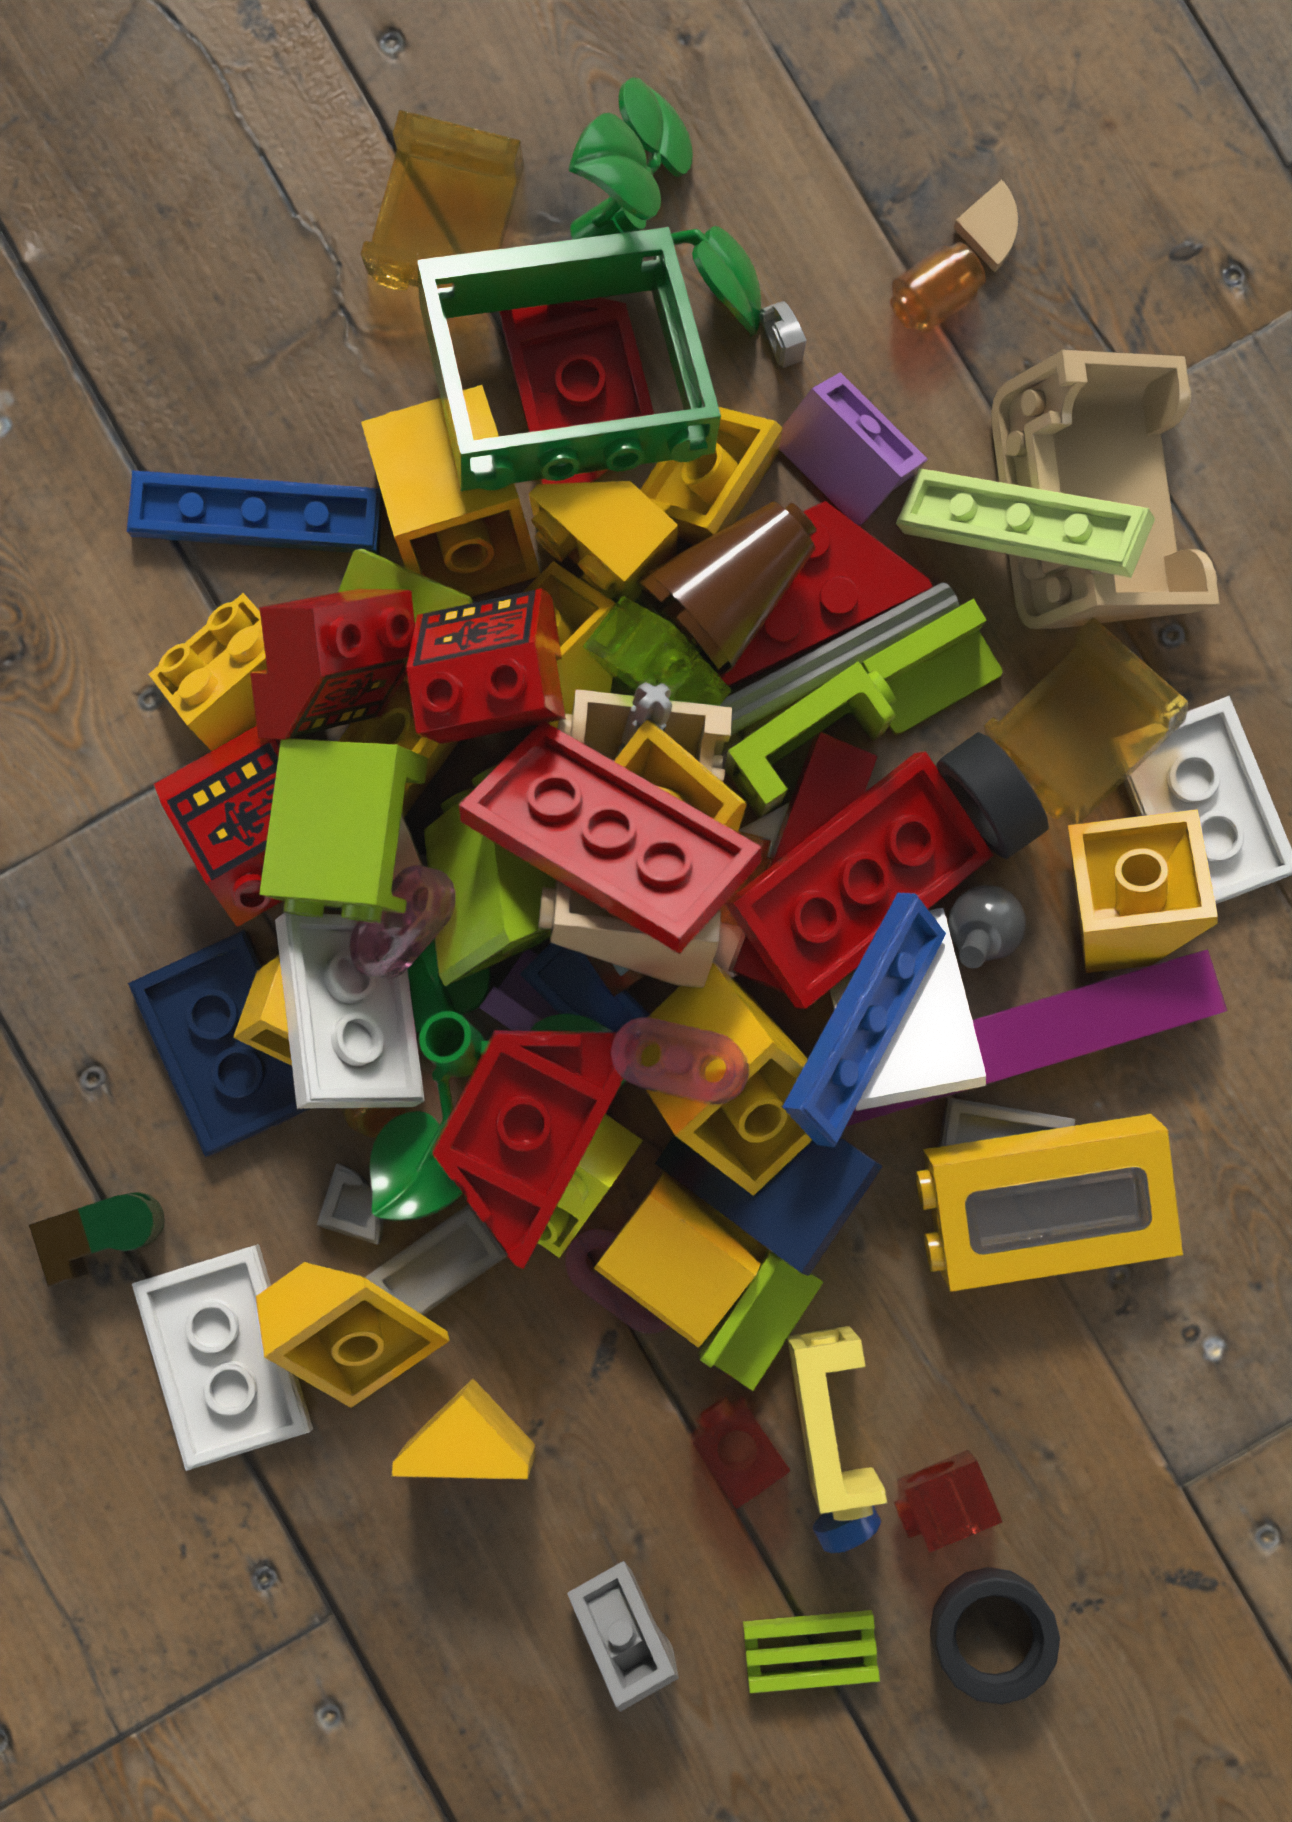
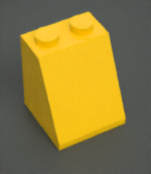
(447, 534)
(751, 1133)

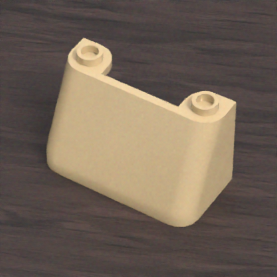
(1095, 432)
(582, 925)

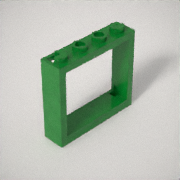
(563, 274)

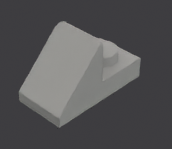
(623, 1636)

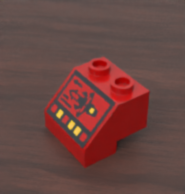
(331, 660)
(485, 667)
(224, 818)

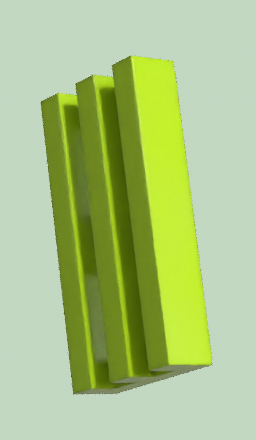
(815, 1676)

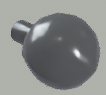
(986, 924)

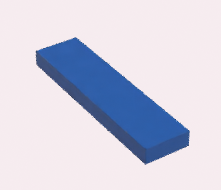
(254, 512)
(864, 1020)

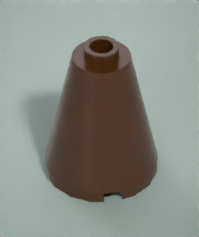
(731, 581)

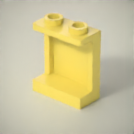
(812, 1355)

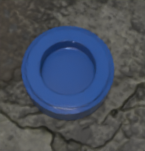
(845, 1535)

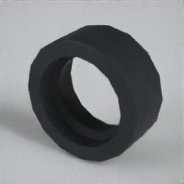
(994, 794)
(1027, 1675)

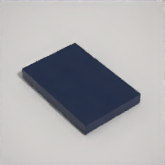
(192, 1018)
(796, 1209)

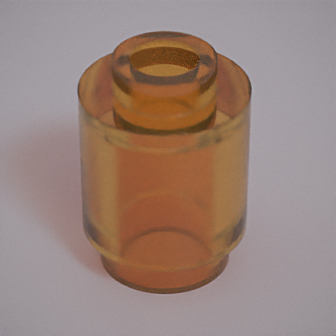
(937, 287)

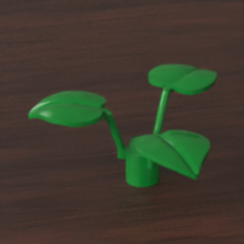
(615, 160)
(403, 1171)

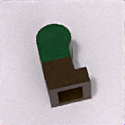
(114, 1223)

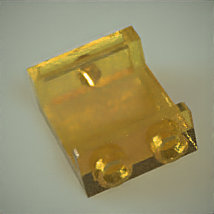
(442, 198)
(1088, 724)

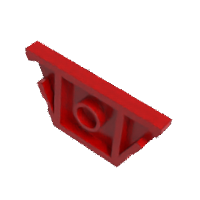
(576, 366)
(837, 590)
(526, 1127)

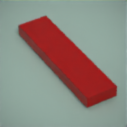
(828, 783)

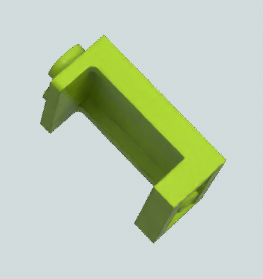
(849, 692)
(337, 827)

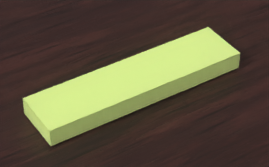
(1026, 522)

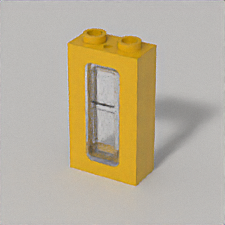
(1050, 1202)

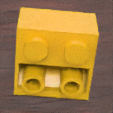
(605, 530)
(211, 672)

